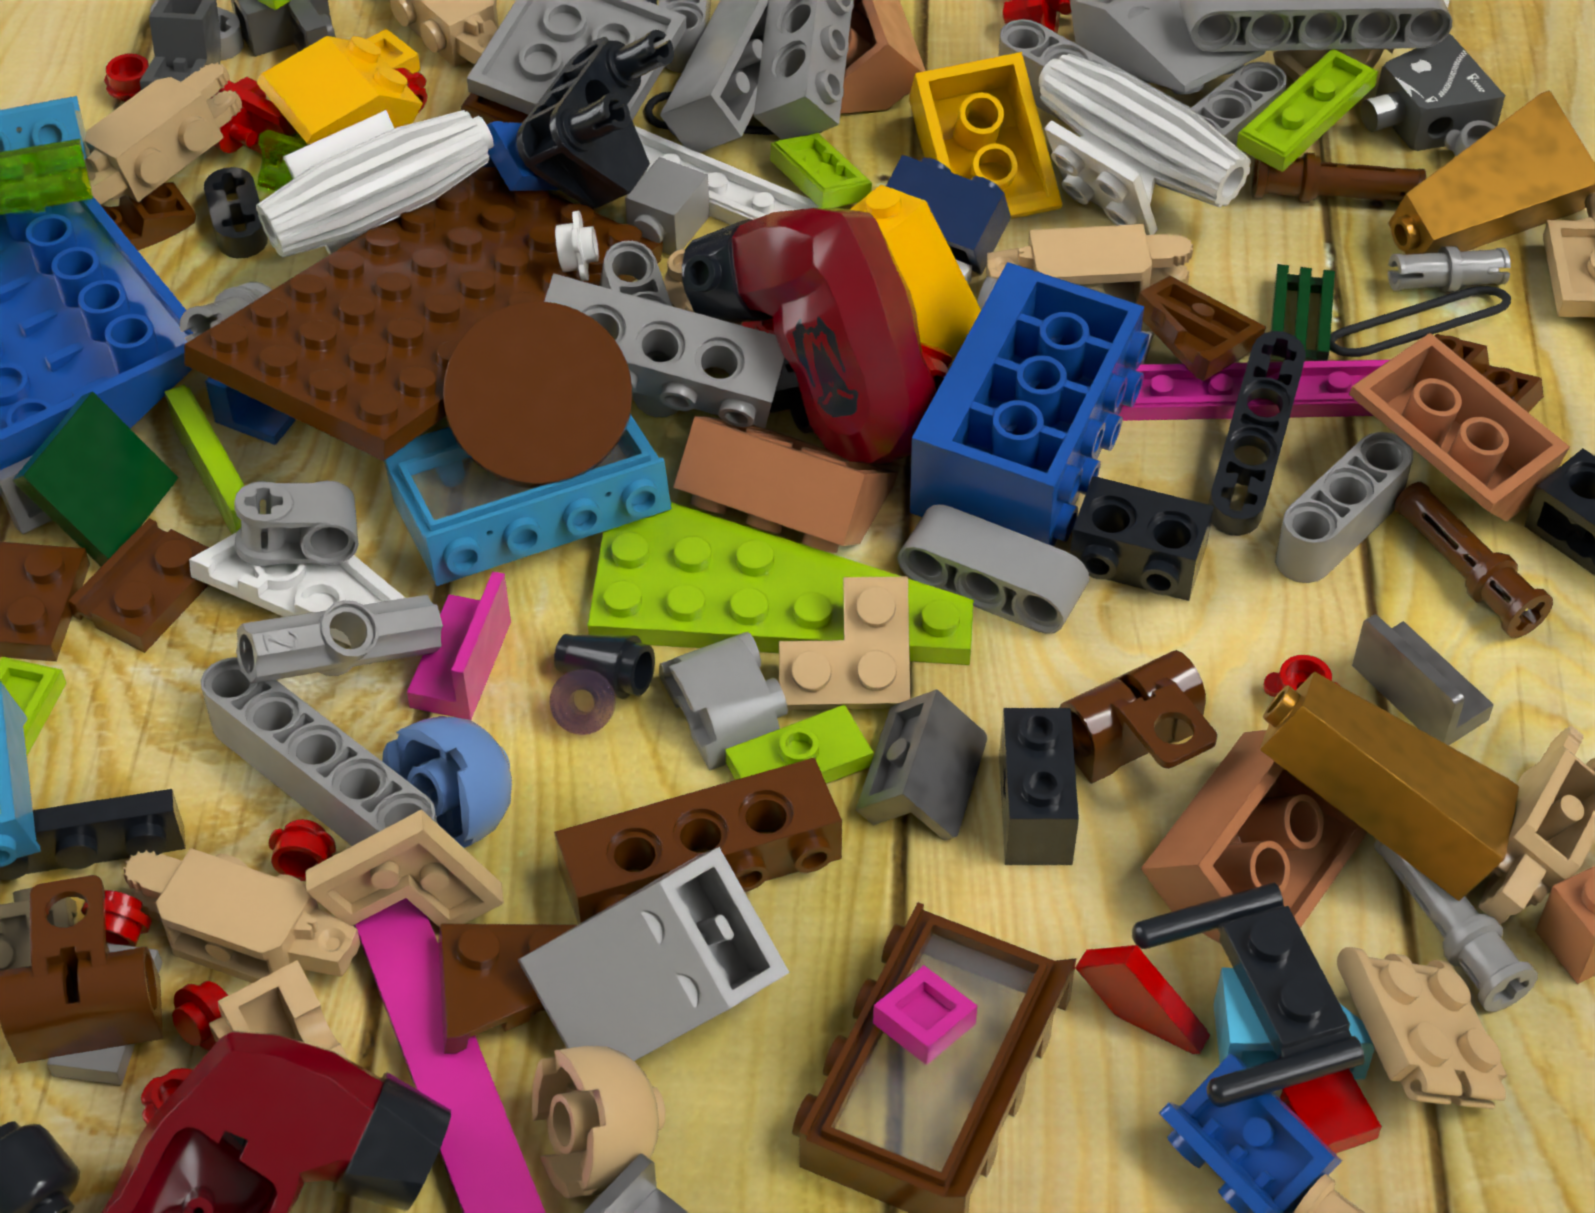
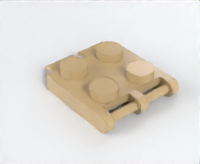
(1424, 1028)

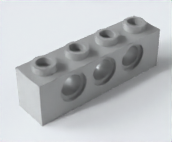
(803, 66)
(692, 343)

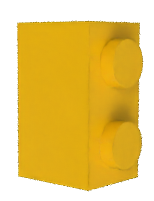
(338, 86)

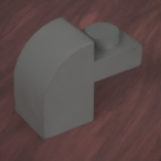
(293, 23)
(183, 39)

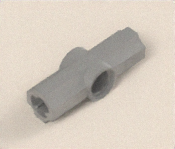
(304, 644)

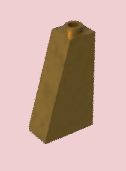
(1500, 185)
(1394, 781)

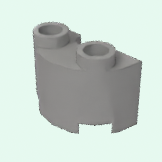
(724, 695)

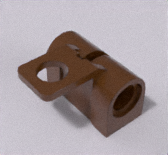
(1141, 716)
(77, 990)

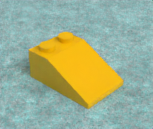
(987, 125)

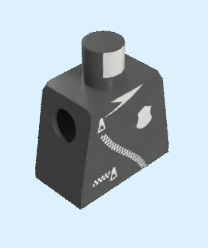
(1431, 94)

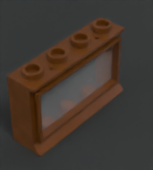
(932, 1129)

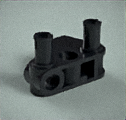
(582, 125)

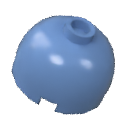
(458, 771)

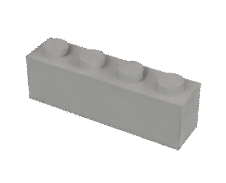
(720, 79)

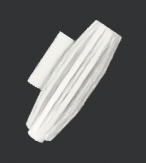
(1132, 142)
(369, 178)

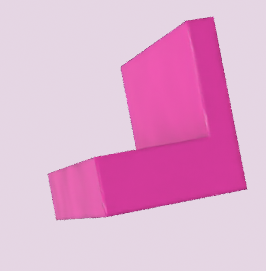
(470, 641)

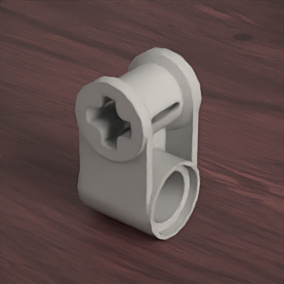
(301, 521)

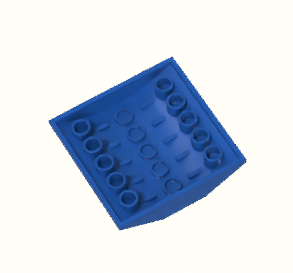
(77, 320)

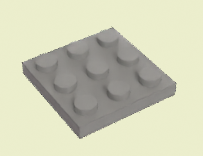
(545, 34)

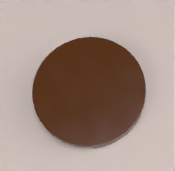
(537, 393)

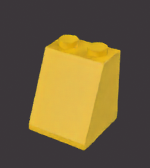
(937, 285)

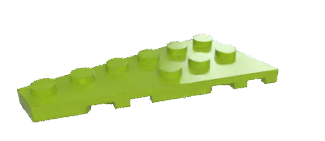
(707, 579)

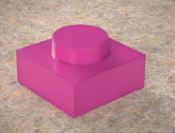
(925, 1014)

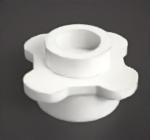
(576, 246)

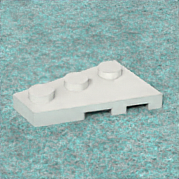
(290, 587)

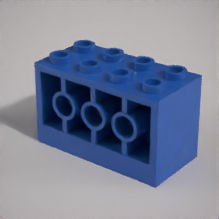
(1029, 405)

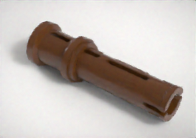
(1312, 178)
(1488, 575)

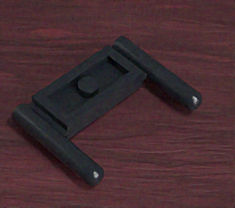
(1280, 982)

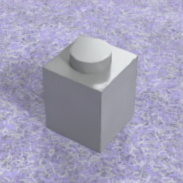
(669, 204)

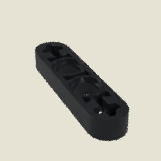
(1256, 431)

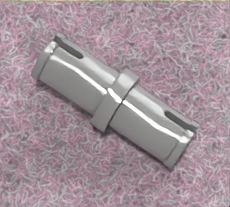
(1449, 269)

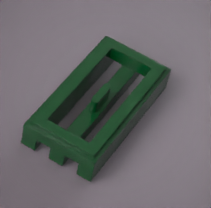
(1305, 284)

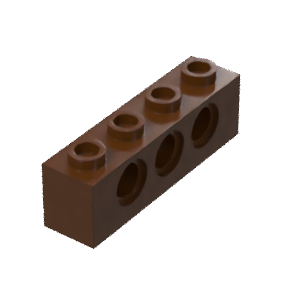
(727, 816)

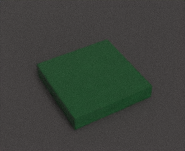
(95, 478)

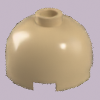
(596, 1115)

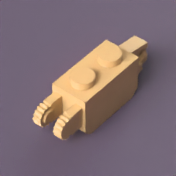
(450, 27)
(158, 133)
(1101, 258)
(1548, 831)
(238, 916)

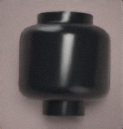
(34, 1171)

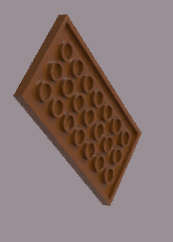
(373, 325)

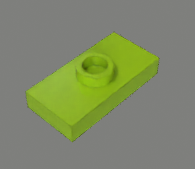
(820, 171)
(828, 737)

